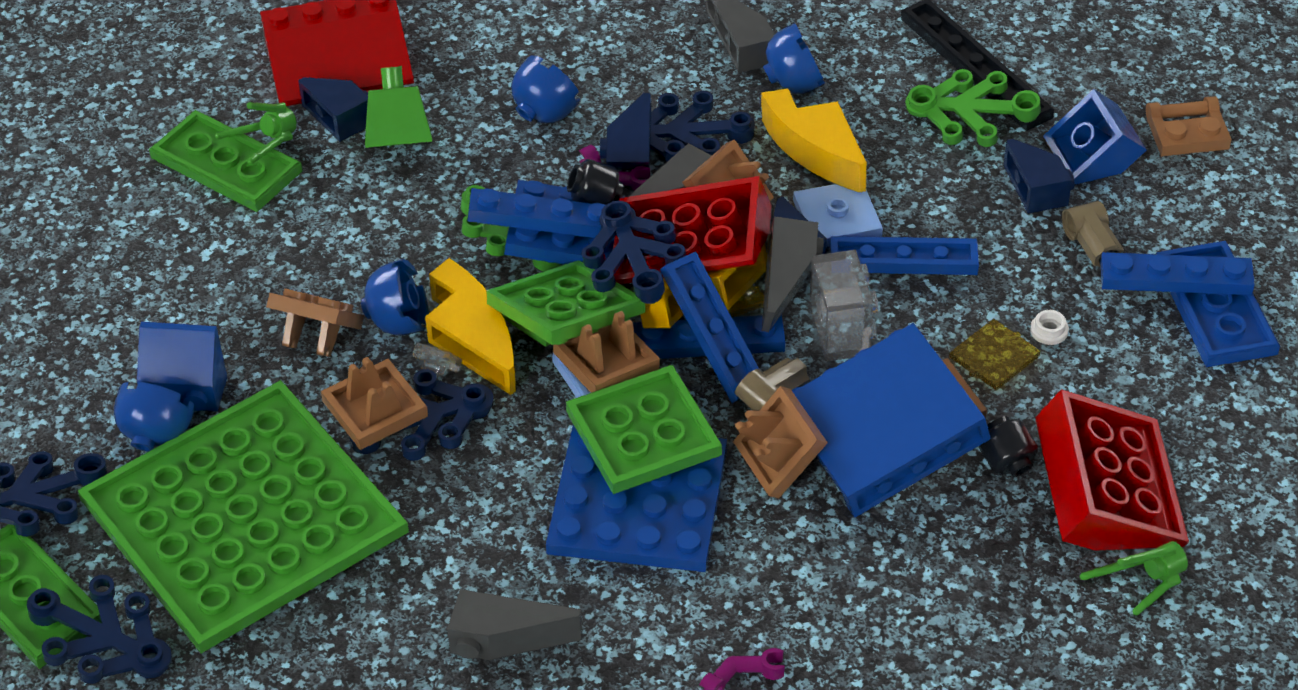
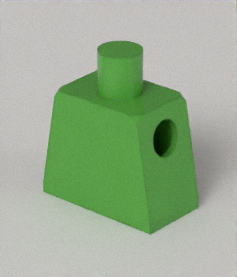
(395, 113)

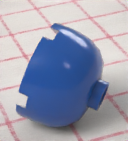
(792, 62)
(543, 92)
(395, 300)
(151, 415)

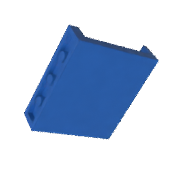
(890, 418)

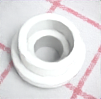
(1049, 327)

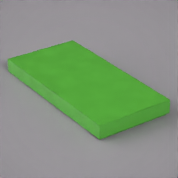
(223, 162)
(22, 571)

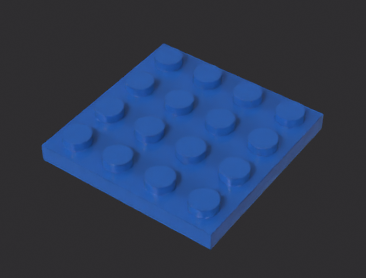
(647, 525)

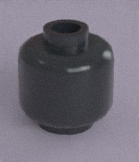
(594, 183)
(1009, 447)

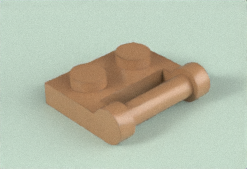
(1188, 135)

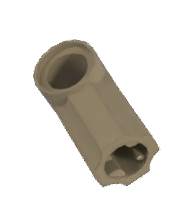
(1091, 228)
(759, 386)

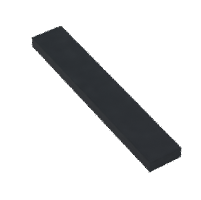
(966, 53)

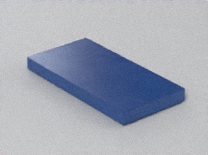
(1223, 325)

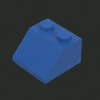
(1095, 139)
(184, 361)

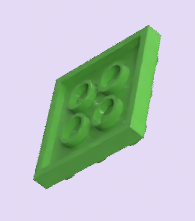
(562, 302)
(643, 429)

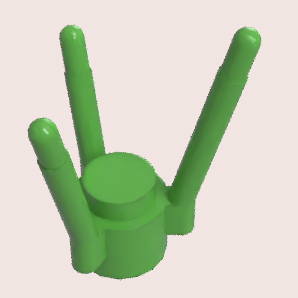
(277, 123)
(1160, 563)

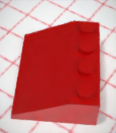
(334, 43)
(717, 220)
(1108, 475)

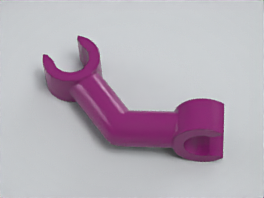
(627, 178)
(745, 664)

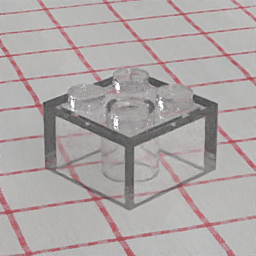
(842, 304)

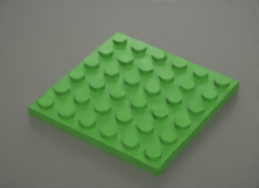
(242, 514)

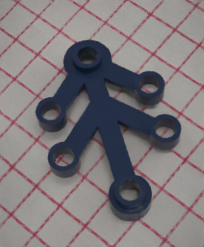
(683, 128)
(620, 220)
(466, 402)
(31, 494)
(101, 635)

